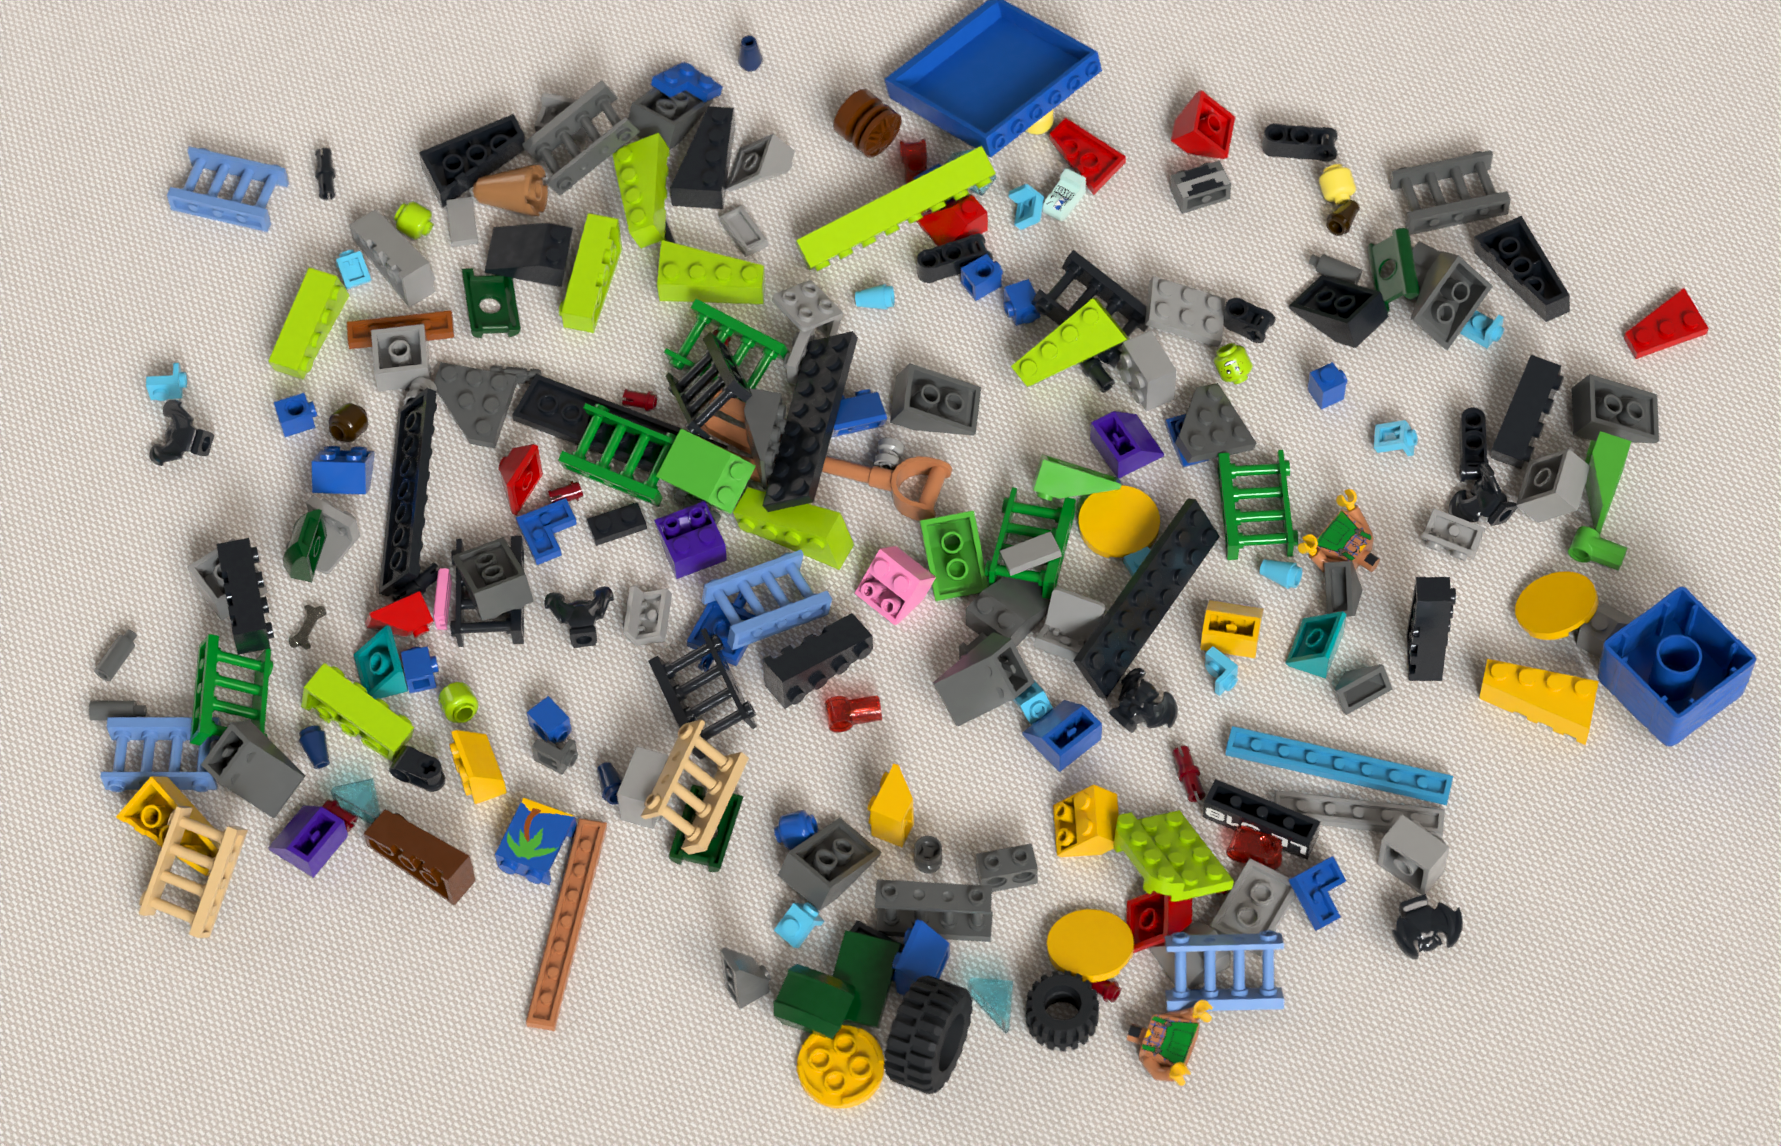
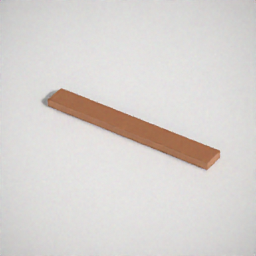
(566, 925)

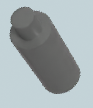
(1335, 268)
(116, 656)
(102, 709)

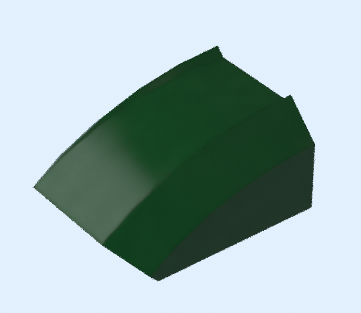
(305, 546)
(813, 1001)

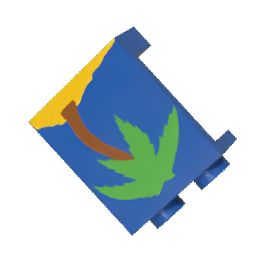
(534, 841)

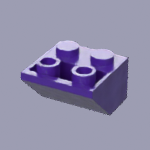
(1124, 442)
(691, 540)
(310, 839)

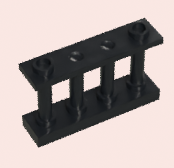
(1097, 285)
(728, 378)
(512, 625)
(676, 693)

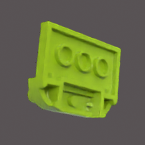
(1170, 856)

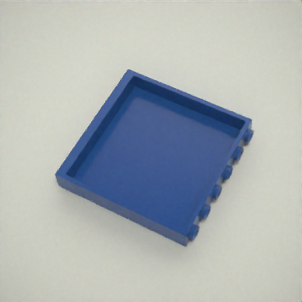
(993, 75)

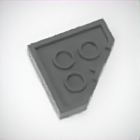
(476, 400)
(1212, 427)

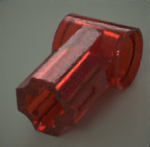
(845, 713)

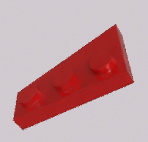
(1086, 154)
(1666, 326)

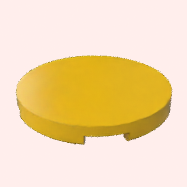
(1119, 522)
(1556, 605)
(1090, 944)
(841, 1069)

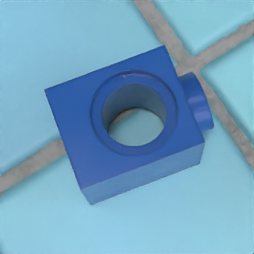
(981, 286)
(291, 423)
(549, 721)

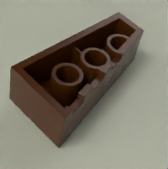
(421, 855)

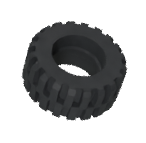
(928, 1034)

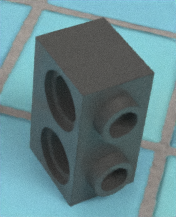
(1007, 867)

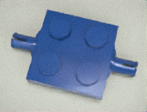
(717, 623)

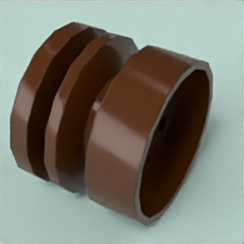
(867, 123)

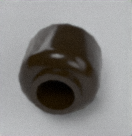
(348, 422)

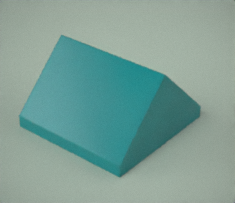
(1317, 643)
(380, 666)

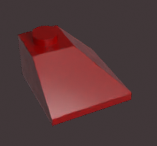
(1204, 128)
(955, 220)
(520, 474)
(403, 616)
(1156, 916)

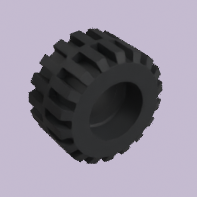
(1062, 989)

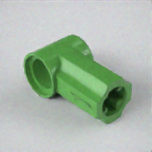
(1589, 546)

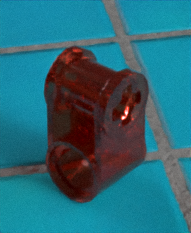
(913, 158)
(1255, 845)

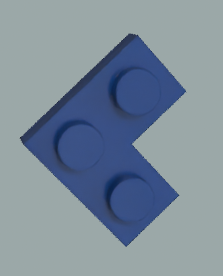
(686, 77)
(541, 524)
(1312, 891)

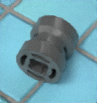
(929, 848)

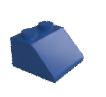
(859, 413)

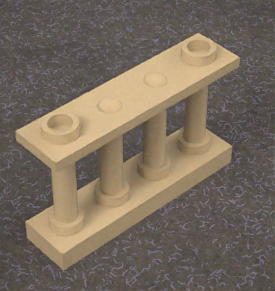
(718, 788)
(220, 871)

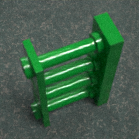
(727, 326)
(601, 471)
(1062, 515)
(1234, 517)
(208, 678)

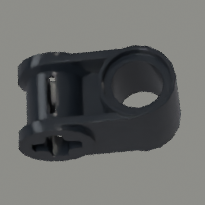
(1248, 321)
(418, 769)

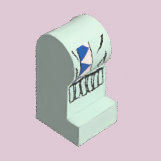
(1065, 195)

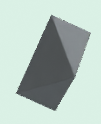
(1342, 587)
(1361, 687)

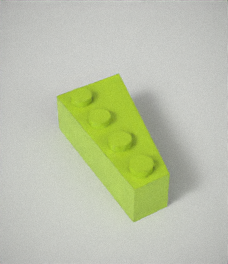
(642, 184)
(591, 273)
(707, 276)
(308, 323)
(1074, 341)
(804, 527)
(356, 711)

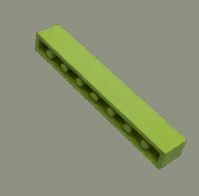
(895, 208)

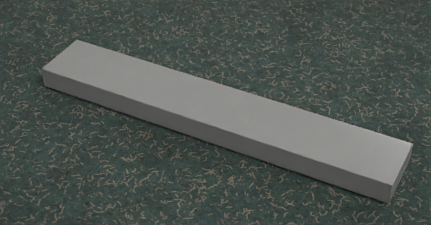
(1360, 813)

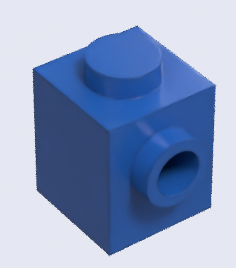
(1018, 302)
(1327, 385)
(419, 669)

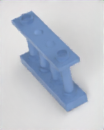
(224, 210)
(766, 622)
(150, 731)
(1238, 996)

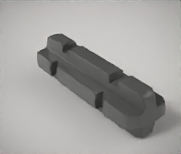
(521, 373)
(687, 500)

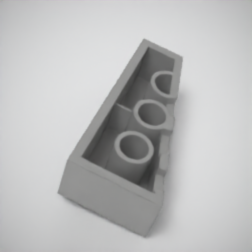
(394, 257)

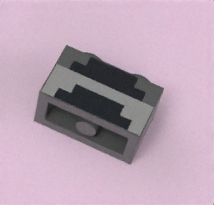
(1200, 186)

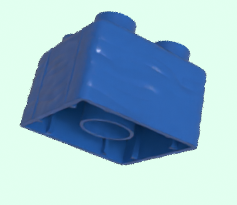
(1675, 667)

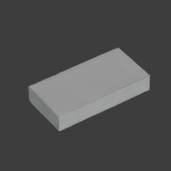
(462, 221)
(743, 231)
(1030, 553)

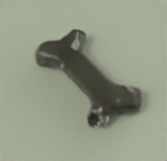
(301, 637)

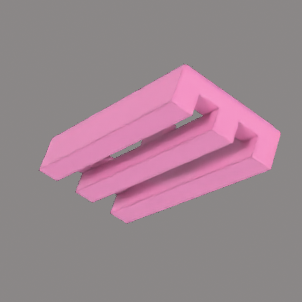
(442, 599)

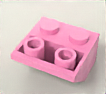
(894, 584)

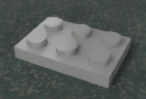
(1185, 311)
(1255, 902)

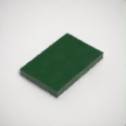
(867, 966)

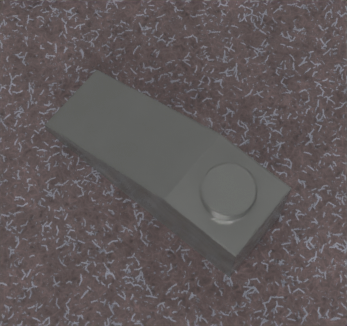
(743, 977)

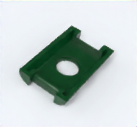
(1404, 277)
(491, 287)
(715, 853)

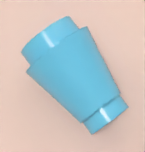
(876, 297)
(1283, 573)

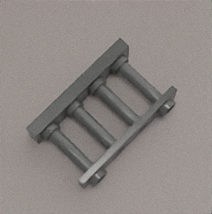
(569, 122)
(1454, 213)
(947, 908)

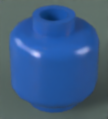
(795, 828)

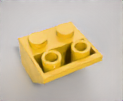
(1231, 628)
(476, 766)
(892, 809)
(1086, 822)

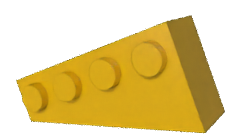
(1542, 696)
(150, 814)

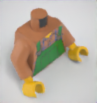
(1343, 539)
(1170, 1041)

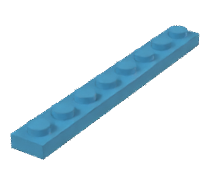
(1339, 765)

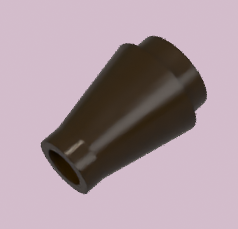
(1341, 220)

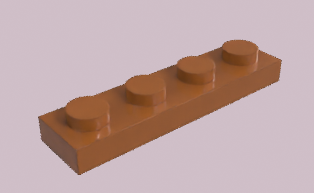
(437, 326)

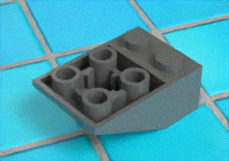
(764, 427)
(983, 679)
(253, 767)

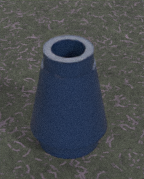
(749, 54)
(315, 746)
(609, 782)

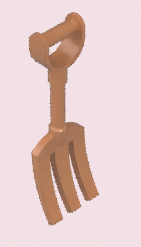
(875, 476)

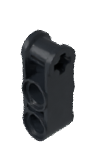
(1300, 142)
(941, 257)
(1475, 437)

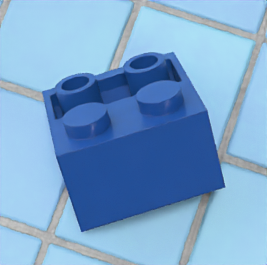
(342, 470)
(1064, 733)
(923, 955)

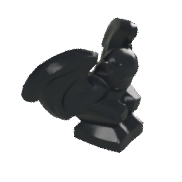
(180, 436)
(1486, 500)
(580, 614)
(1139, 706)
(1423, 923)

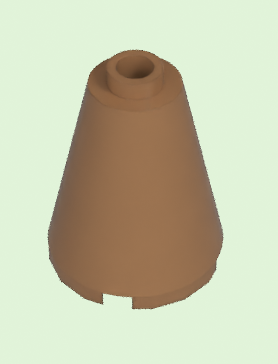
(514, 190)

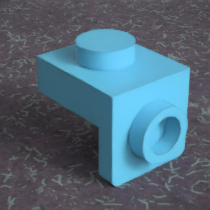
(1029, 206)
(167, 387)
(798, 923)

